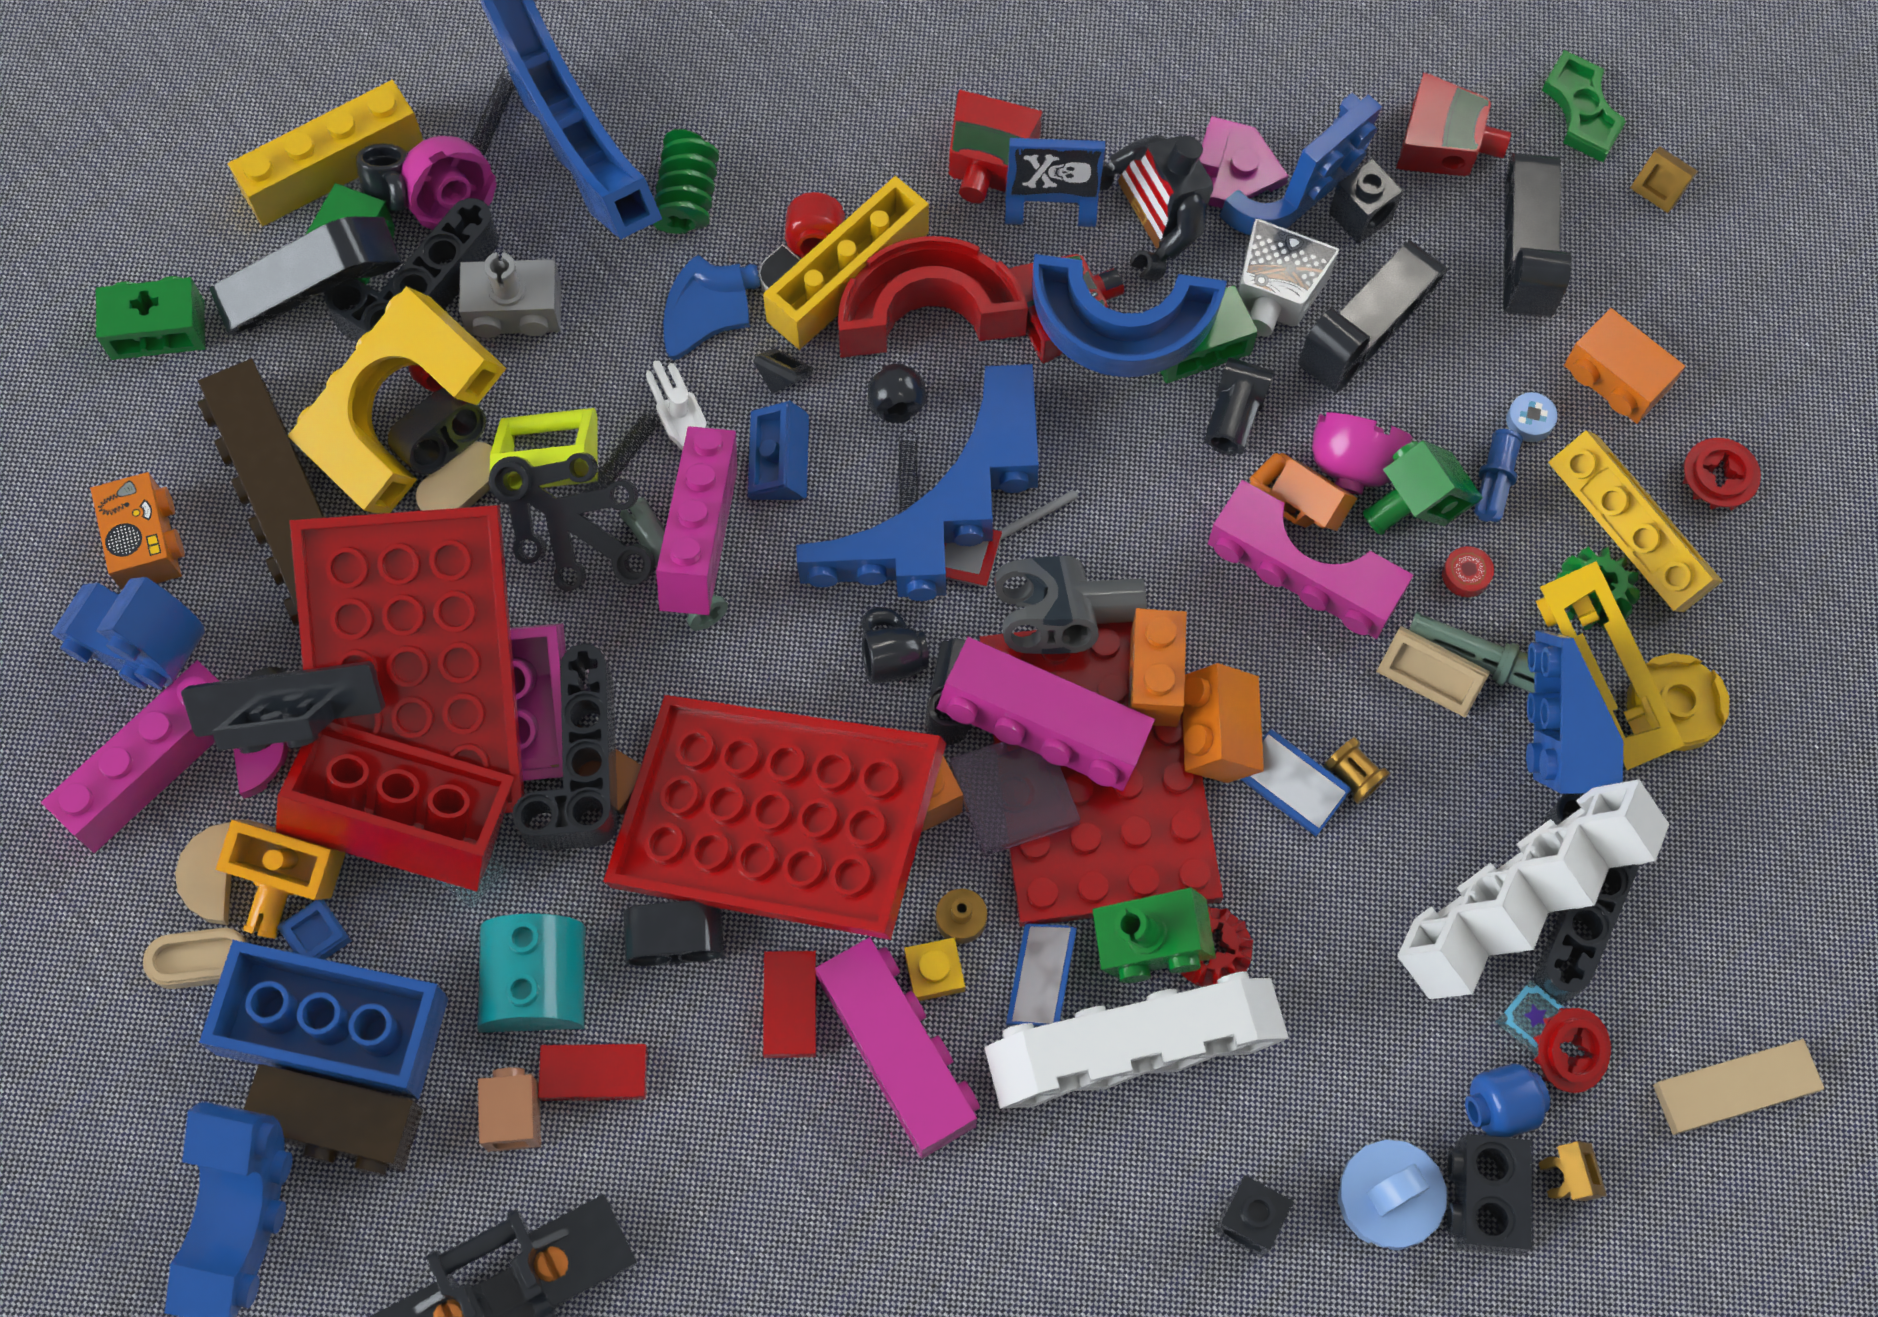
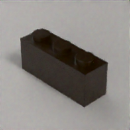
(337, 1119)

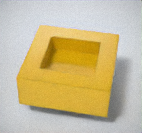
(934, 969)

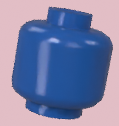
(1507, 1101)

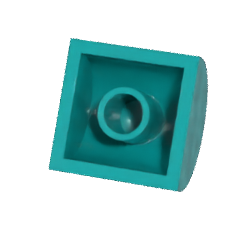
(531, 973)

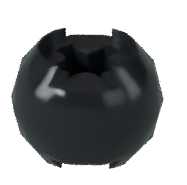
(896, 393)

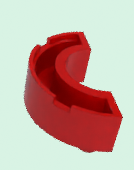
(924, 274)

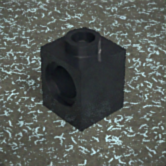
(1365, 201)
(1253, 1216)

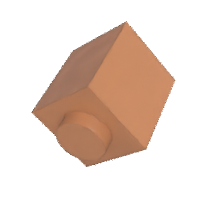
(509, 1110)

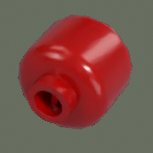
(811, 220)

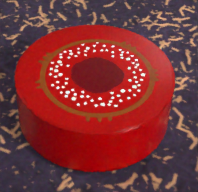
(1468, 571)

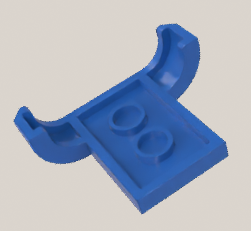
(1318, 171)

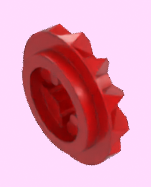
(1738, 464)
(1238, 948)
(1586, 1033)

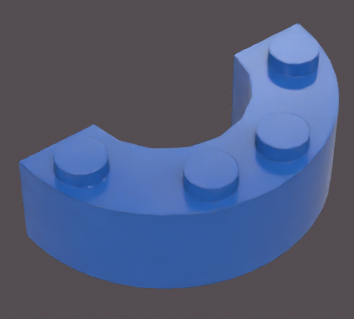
(1119, 341)
(136, 632)
(235, 1210)

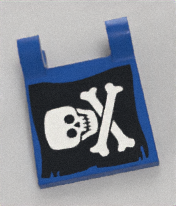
(1054, 173)

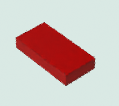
(789, 1004)
(593, 1072)

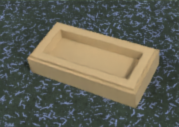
(1433, 671)

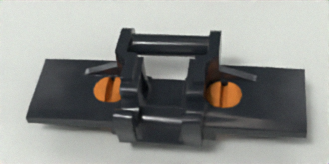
(553, 1267)

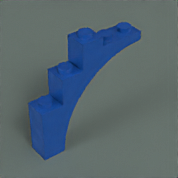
(605, 177)
(957, 510)

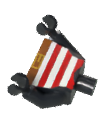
(1166, 192)

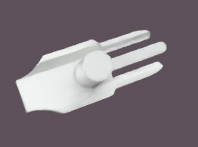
(680, 407)

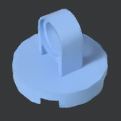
(1392, 1194)

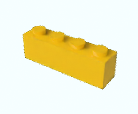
(322, 152)
(813, 288)

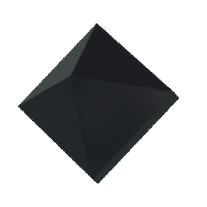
(780, 369)

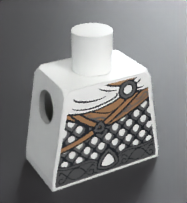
(1282, 275)

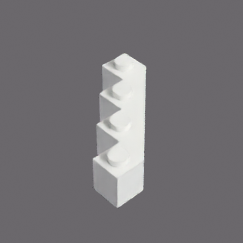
(1553, 872)
(1140, 1038)

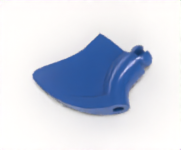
(706, 303)

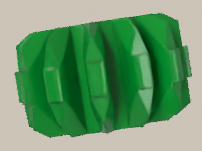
(1619, 581)

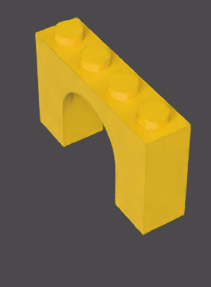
(339, 425)

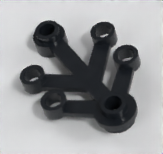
(564, 517)

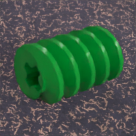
(685, 182)

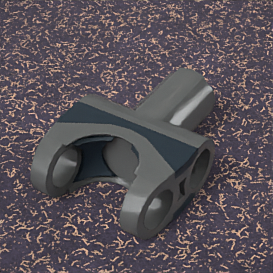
(1063, 604)

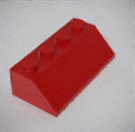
(394, 805)

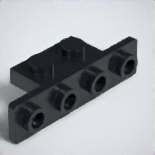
(281, 706)

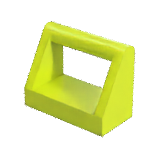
(586, 441)

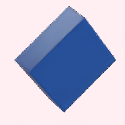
(315, 931)

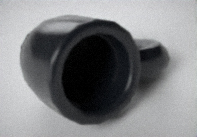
(380, 174)
(893, 651)

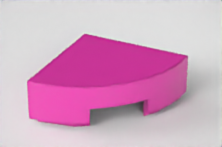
(258, 768)

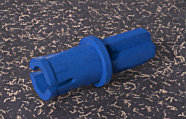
(1498, 474)

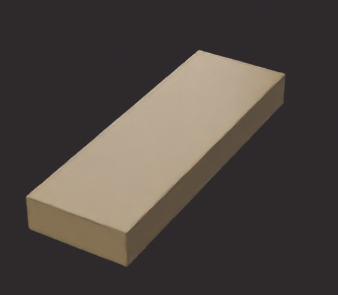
(1738, 1087)

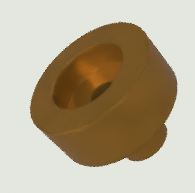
(962, 926)

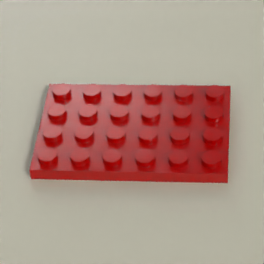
(432, 616)
(777, 815)
(1128, 841)

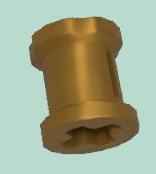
(1356, 770)

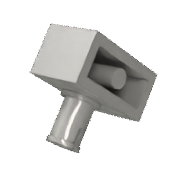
(510, 296)

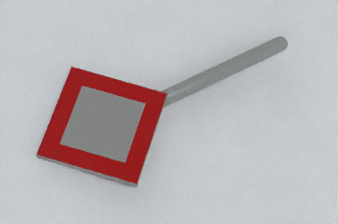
(975, 563)

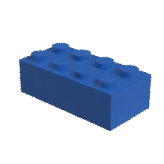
(325, 1019)

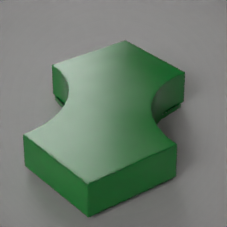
(1589, 118)

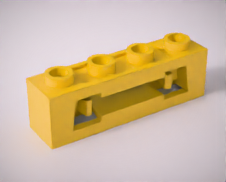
(1635, 522)
(1573, 591)

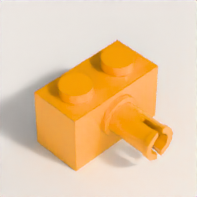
(279, 869)

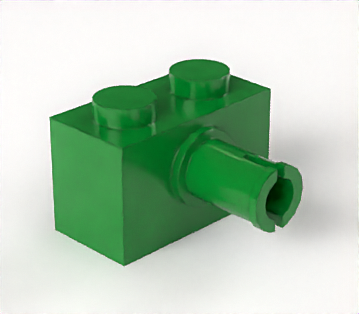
(1425, 483)
(1154, 935)

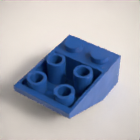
(1573, 729)

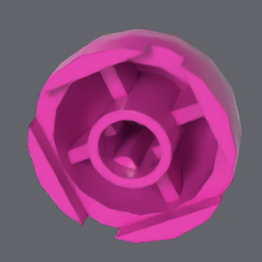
(442, 174)
(1355, 450)

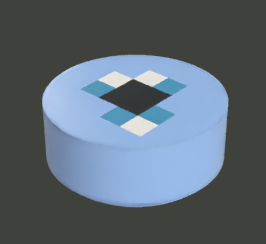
(1532, 416)

